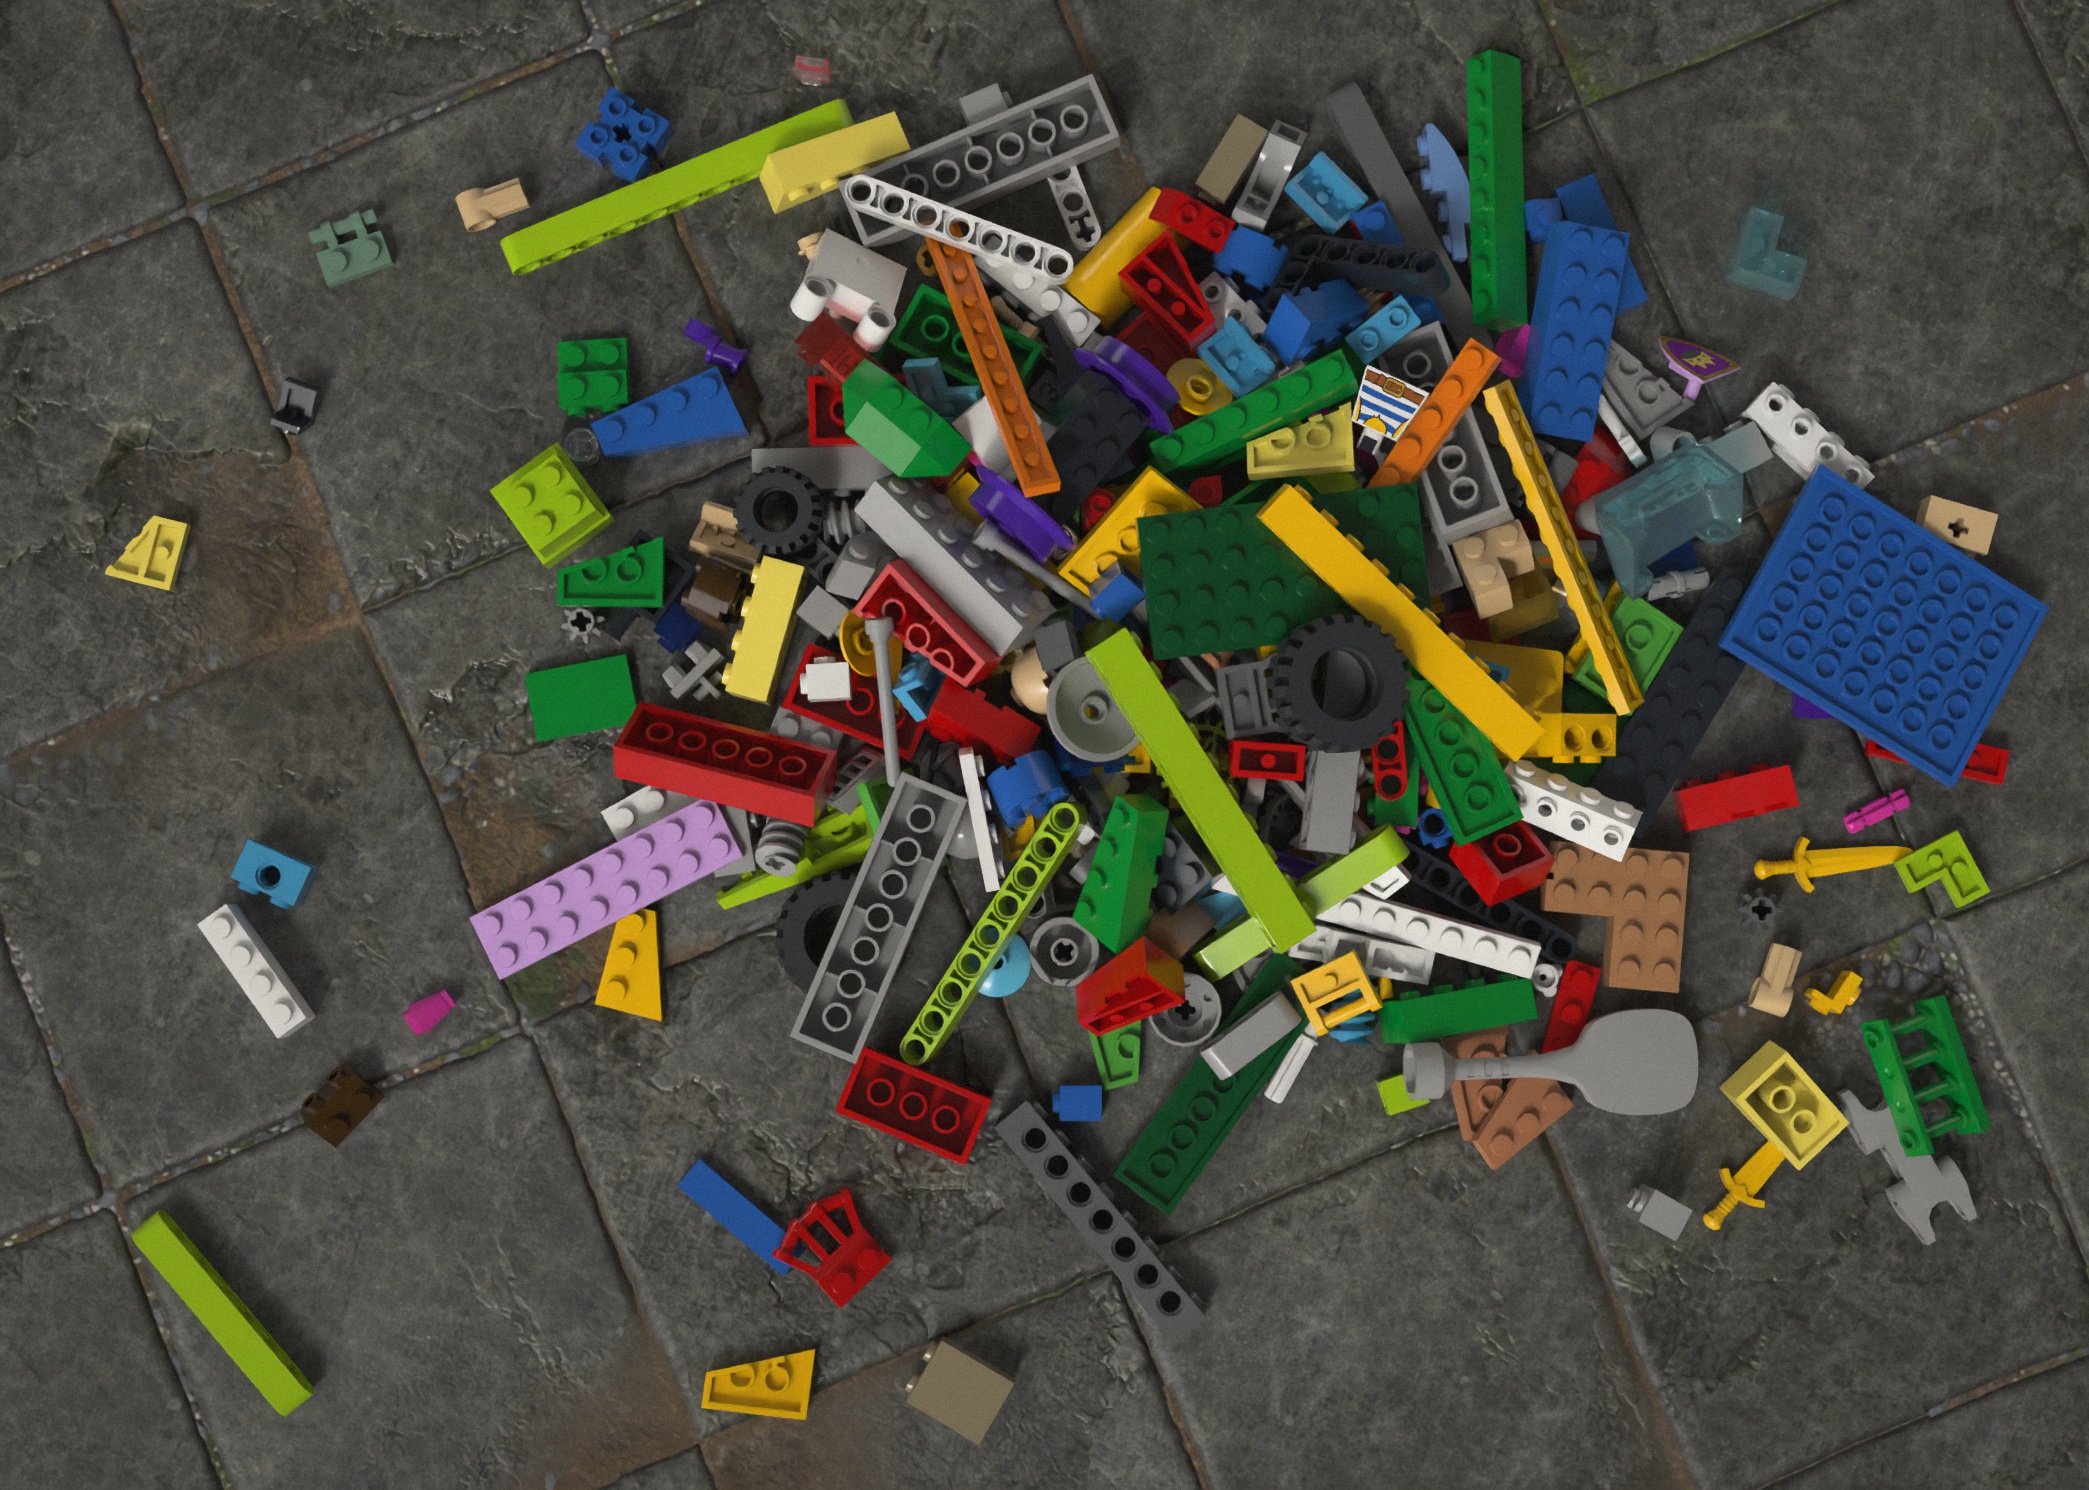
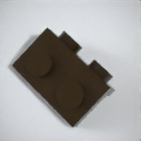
(340, 1104)

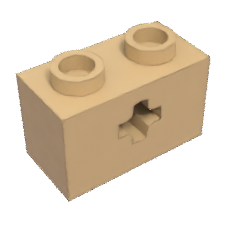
(1973, 524)

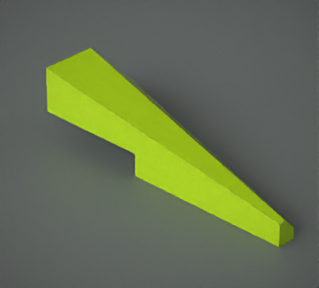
(829, 846)

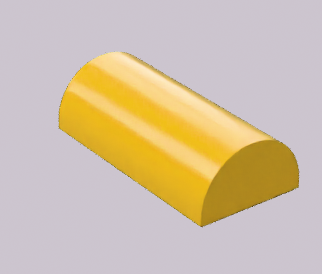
(1096, 275)

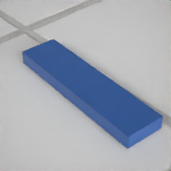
(737, 1213)

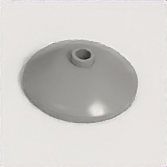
(1095, 738)

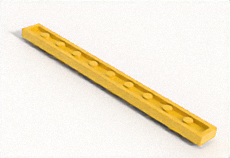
(1563, 546)

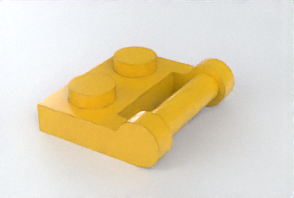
(1330, 983)

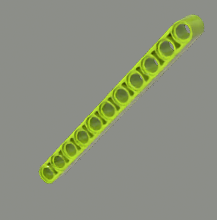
(666, 191)

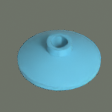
(1012, 973)

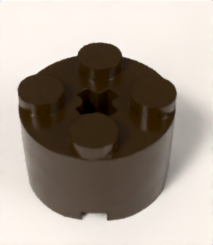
(717, 592)

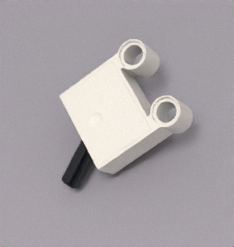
(851, 284)

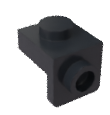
(296, 407)

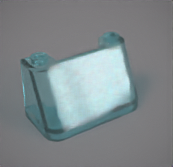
(1666, 506)

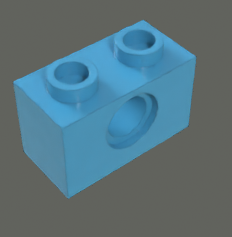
(295, 877)

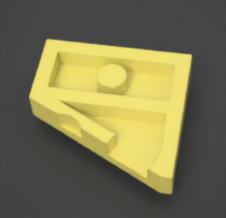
(153, 555)

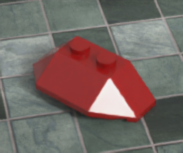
(1600, 467)

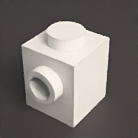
(827, 680)

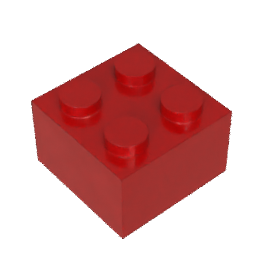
(1504, 862)

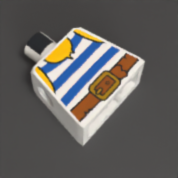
(1385, 408)

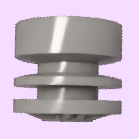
(1199, 1025)

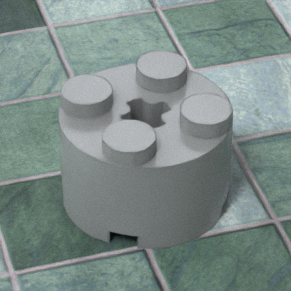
(1063, 972)

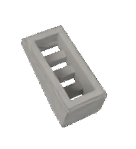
(844, 793)

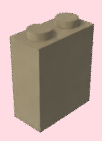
(1229, 164)
(959, 1389)

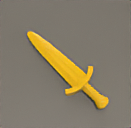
(1828, 861)
(1745, 1183)

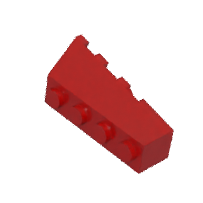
(928, 624)

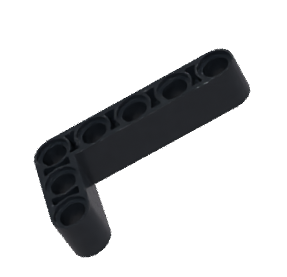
(1362, 263)

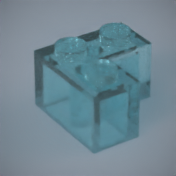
(1757, 263)

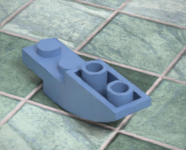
(1446, 181)

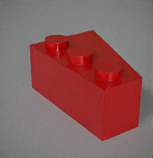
(973, 722)
(1734, 797)
(1130, 988)

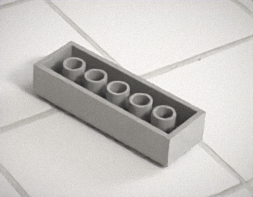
(1461, 475)
(939, 548)

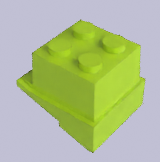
(552, 505)

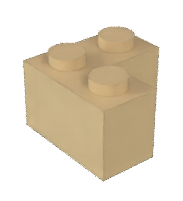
(1488, 562)

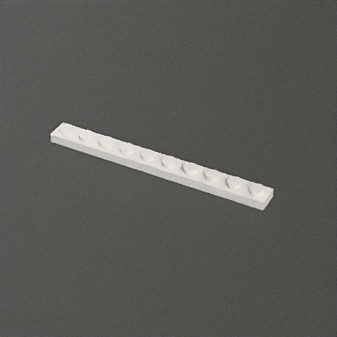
(1429, 931)

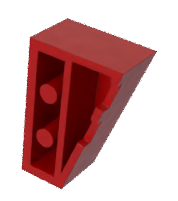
(1164, 286)

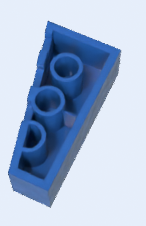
(672, 419)

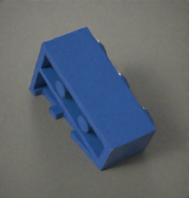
(1314, 320)

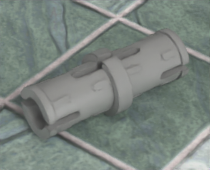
(1677, 583)

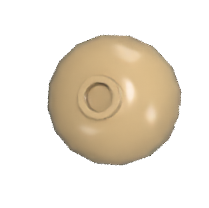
(1030, 682)

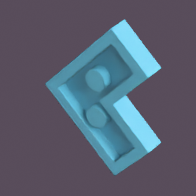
(928, 383)

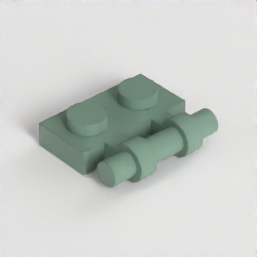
(354, 258)

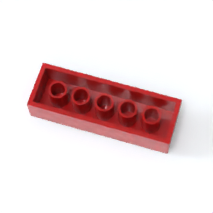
(725, 764)

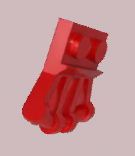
(849, 1265)

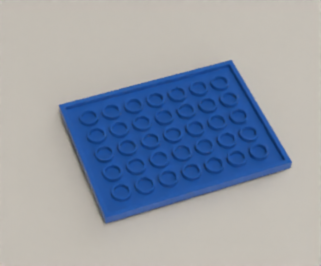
(1883, 625)

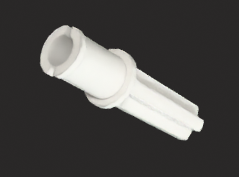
(1291, 1064)

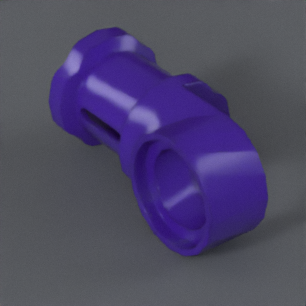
(718, 350)

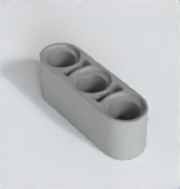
(1250, 1035)

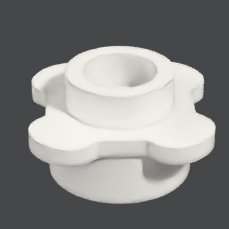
(1552, 975)

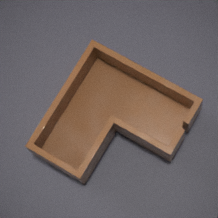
(1641, 906)

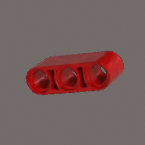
(1396, 766)

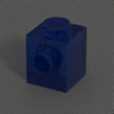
(678, 630)

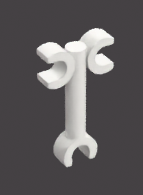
(1620, 433)

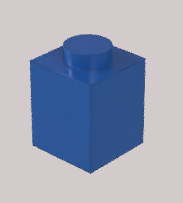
(1115, 592)
(1078, 1102)

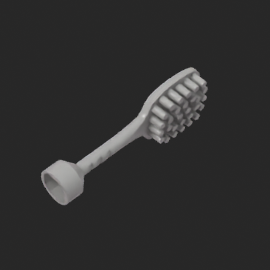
(1619, 1062)

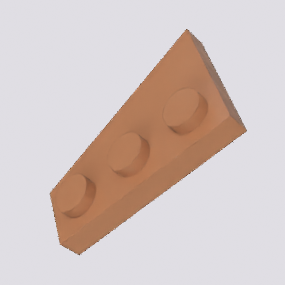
(1476, 1097)
(1519, 1117)

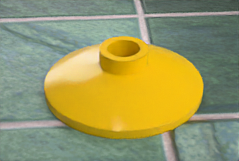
(1198, 387)
(856, 645)

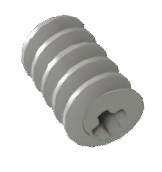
(843, 522)
(780, 846)

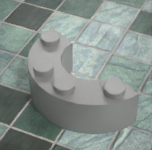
(859, 565)

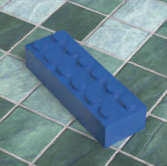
(1571, 329)

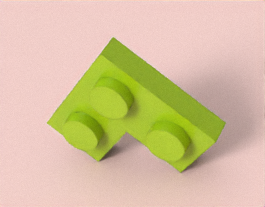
(1944, 860)

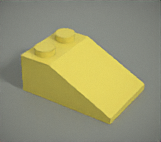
(1784, 1104)

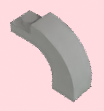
(1269, 176)

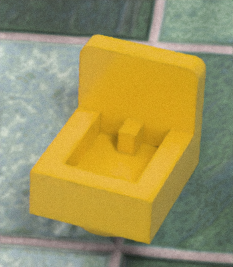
(1842, 993)

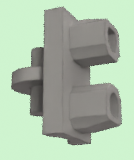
(683, 684)

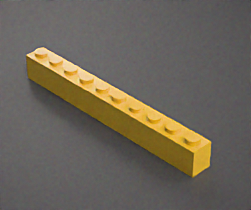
(1376, 598)

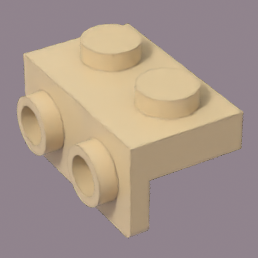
(719, 536)

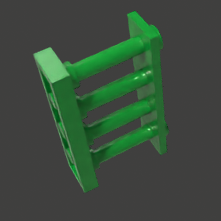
(1951, 1066)

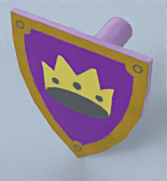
(1695, 363)

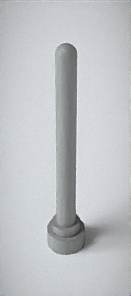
(989, 537)
(880, 632)

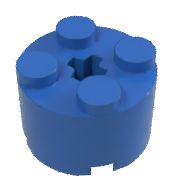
(1249, 257)
(1027, 787)

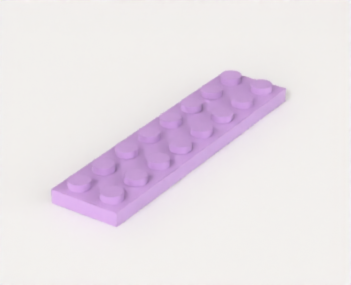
(606, 887)

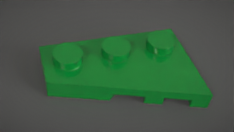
(616, 580)

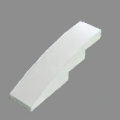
(1378, 955)

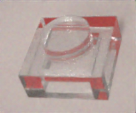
(812, 70)

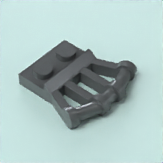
(1245, 699)

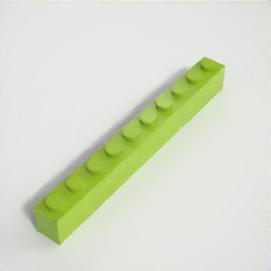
(1201, 791)

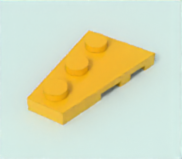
(763, 1387)

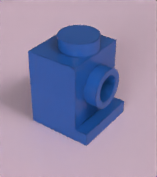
(1537, 218)

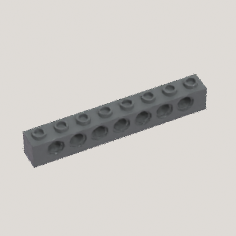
(1173, 1322)

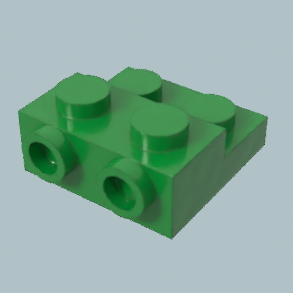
(593, 376)

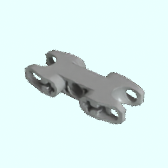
(1920, 1178)

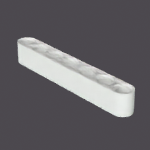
(946, 217)

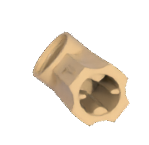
(483, 206)
(1773, 988)

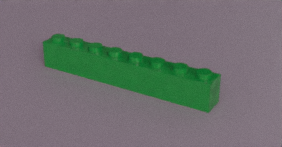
(1496, 191)

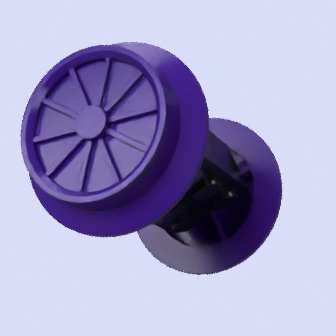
(1085, 440)

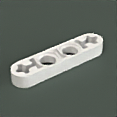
(1074, 185)

